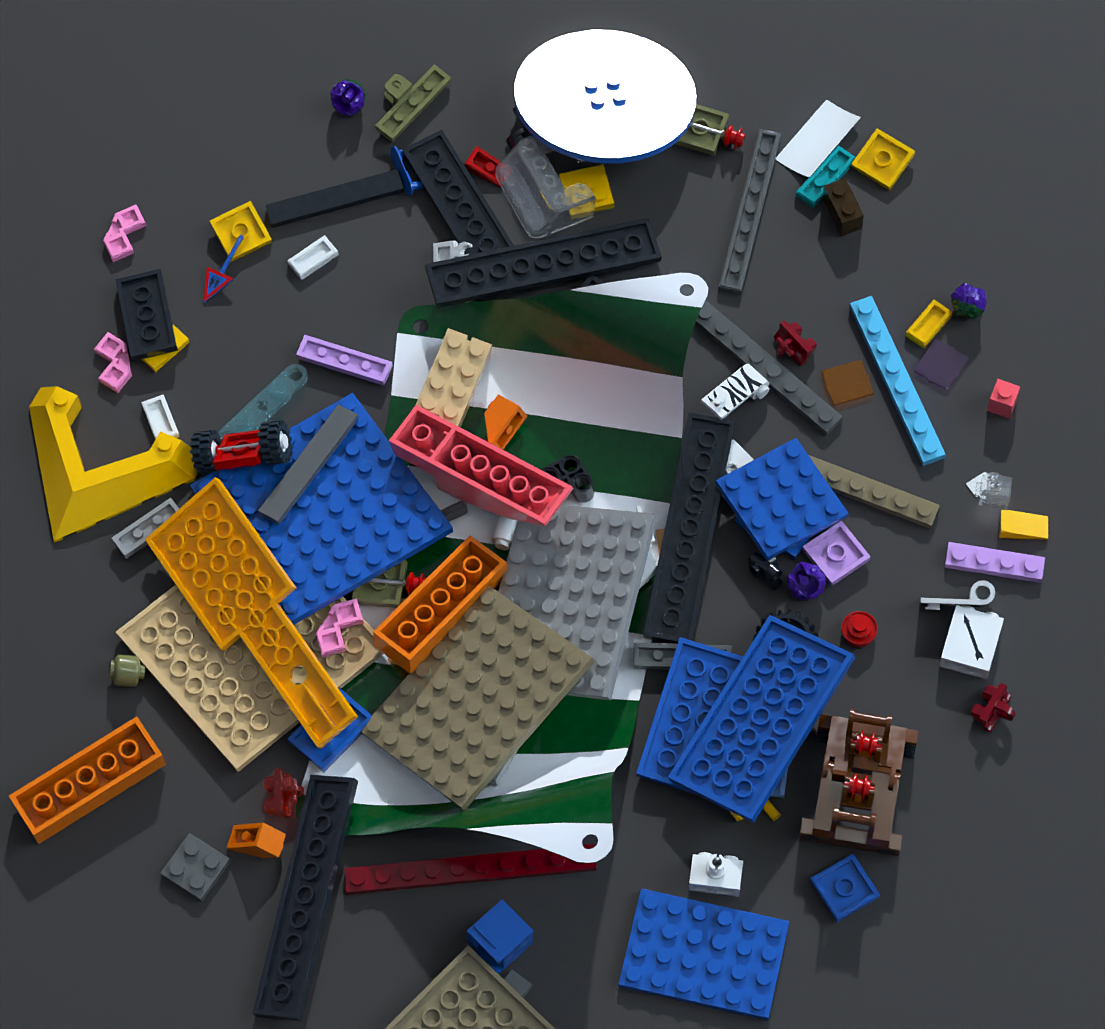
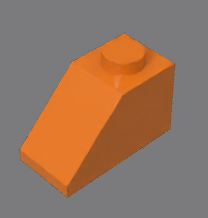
(503, 421)
(256, 840)

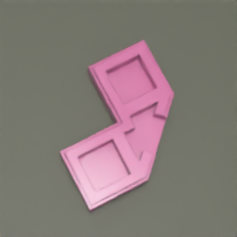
(123, 224)
(119, 369)
(339, 617)

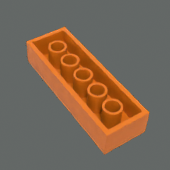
(438, 604)
(87, 780)

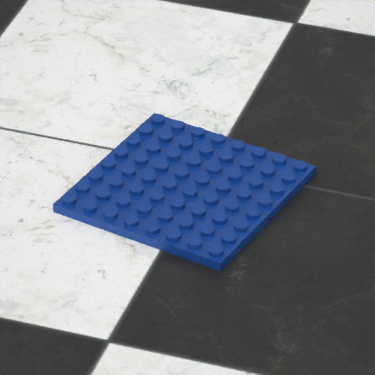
(349, 522)

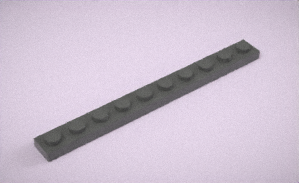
(779, 378)

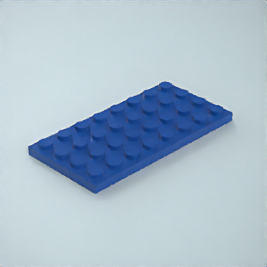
(761, 718)

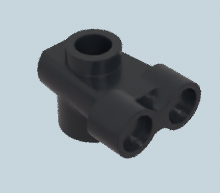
(766, 570)

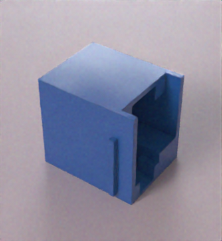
(499, 936)

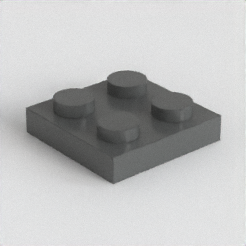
(195, 867)

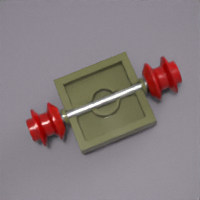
(707, 131)
(388, 587)

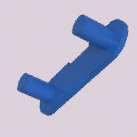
(409, 186)

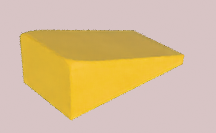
(1022, 525)

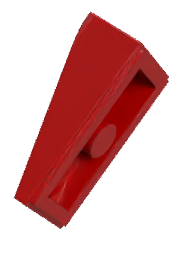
(482, 165)

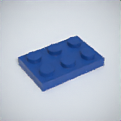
(326, 756)

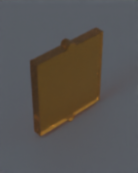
(847, 382)

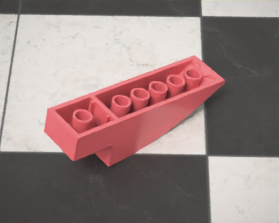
(477, 469)

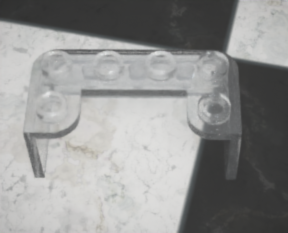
(538, 193)

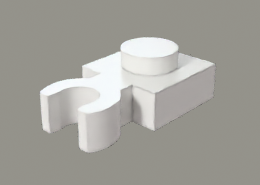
(449, 250)

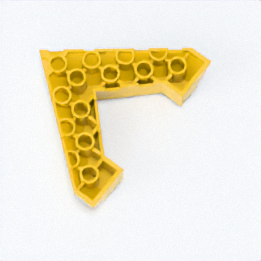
(84, 498)

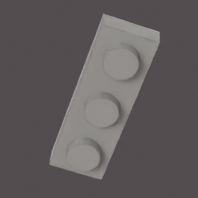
(133, 537)

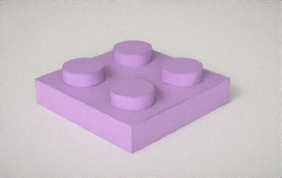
(836, 553)

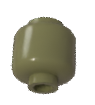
(126, 671)

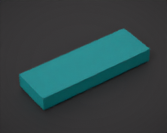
(829, 171)

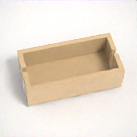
(454, 376)

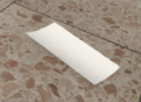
(817, 139)

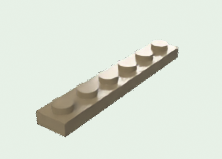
(878, 494)

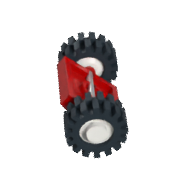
(241, 449)

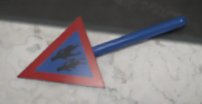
(218, 280)

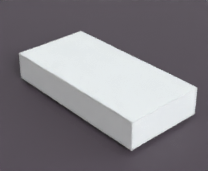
(313, 257)
(160, 416)

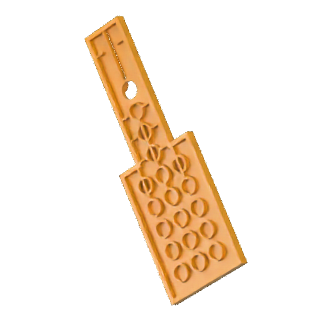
(237, 594)

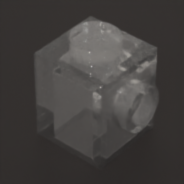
(994, 490)

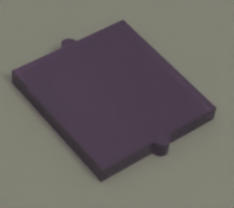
(941, 364)

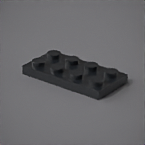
(146, 315)

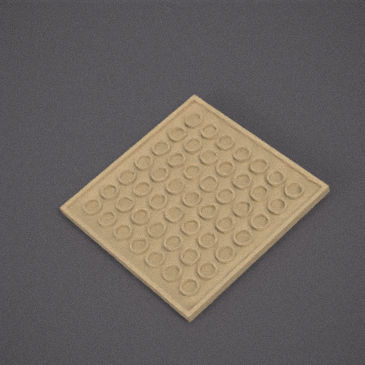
(228, 689)

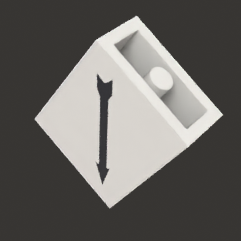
(971, 641)

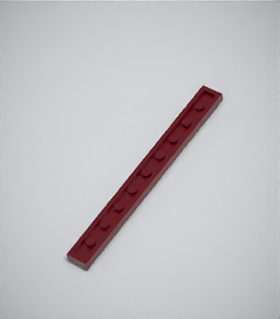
(461, 870)

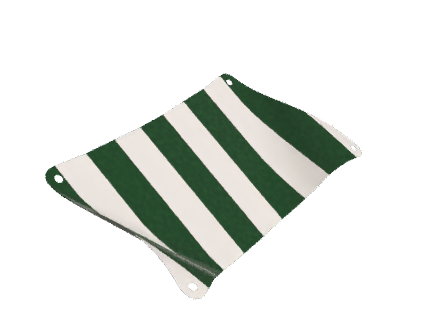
(597, 383)

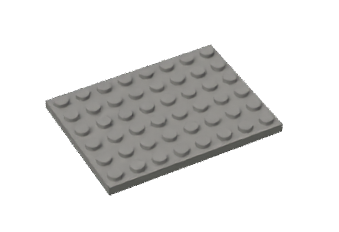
(582, 582)

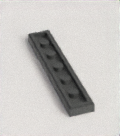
(308, 464)

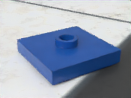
(845, 887)

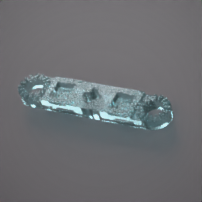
(273, 395)

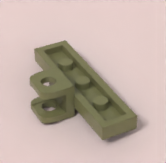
(409, 100)

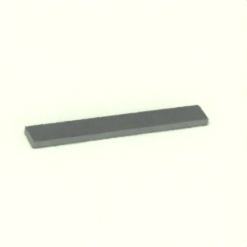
(749, 212)

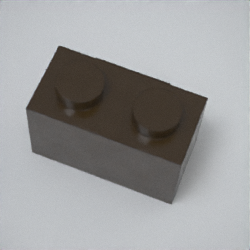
(843, 207)

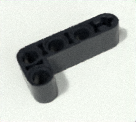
(576, 478)

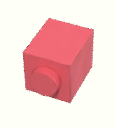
(1003, 398)

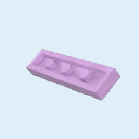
(344, 360)
(994, 562)

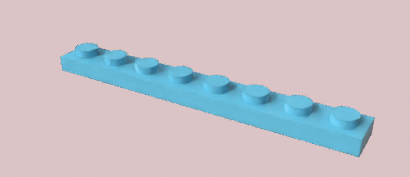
(897, 381)

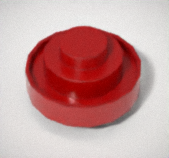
(859, 629)

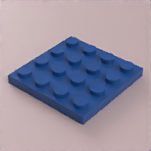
(781, 499)

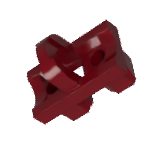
(996, 707)

